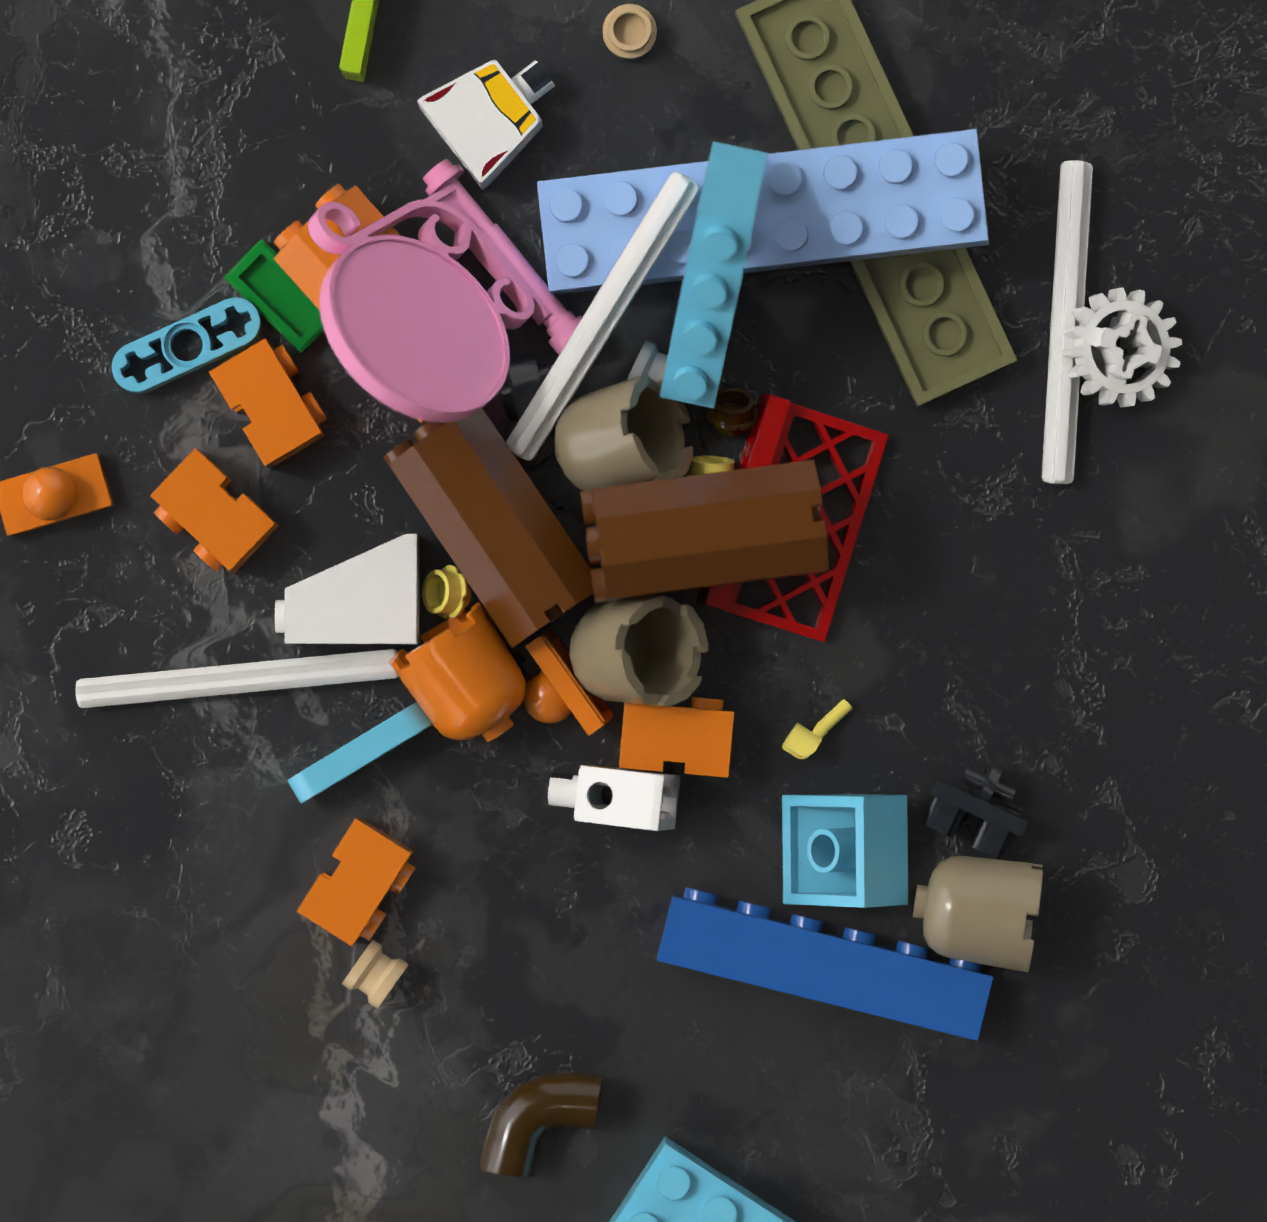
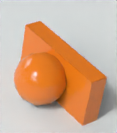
(54, 494)
(557, 691)

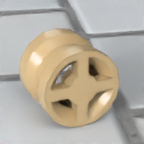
(375, 974)

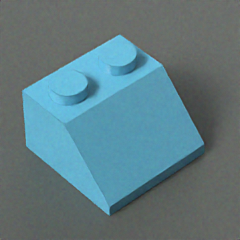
(845, 850)

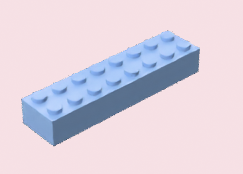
(809, 209)

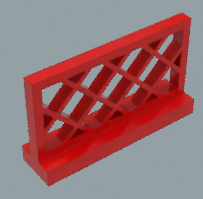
(764, 448)

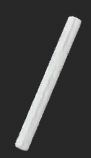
(1068, 295)
(602, 315)
(235, 678)

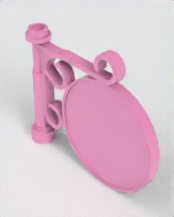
(418, 321)

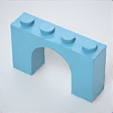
(713, 274)

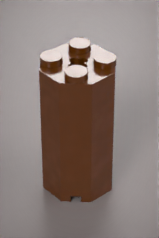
(493, 524)
(705, 531)

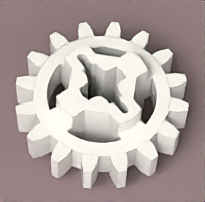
(1140, 333)

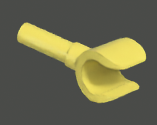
(803, 742)

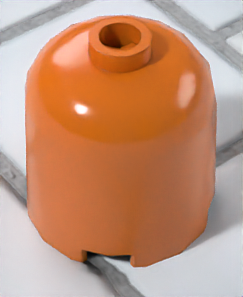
(464, 677)

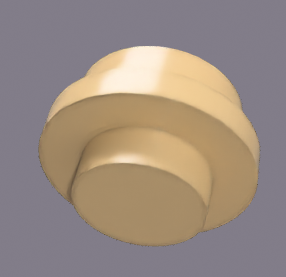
(629, 31)

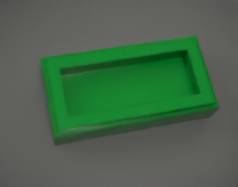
(277, 297)

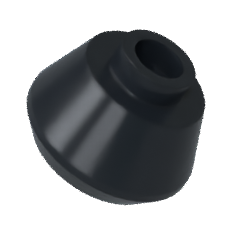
(521, 384)

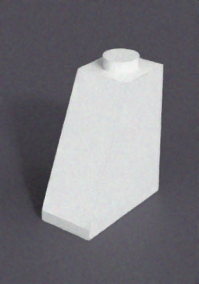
(357, 601)

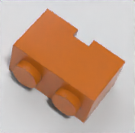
(279, 414)
(198, 502)
(686, 735)
(351, 897)

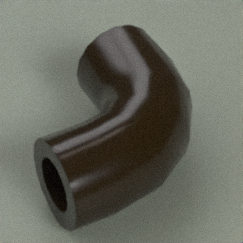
(534, 1110)

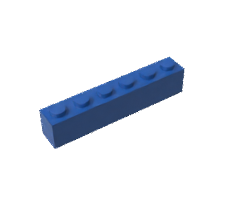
(824, 965)

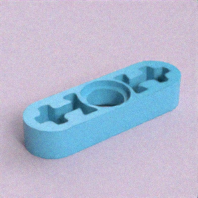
(155, 373)
(359, 752)

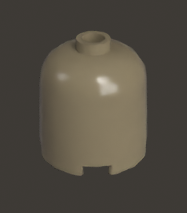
(622, 436)
(639, 650)
(980, 910)

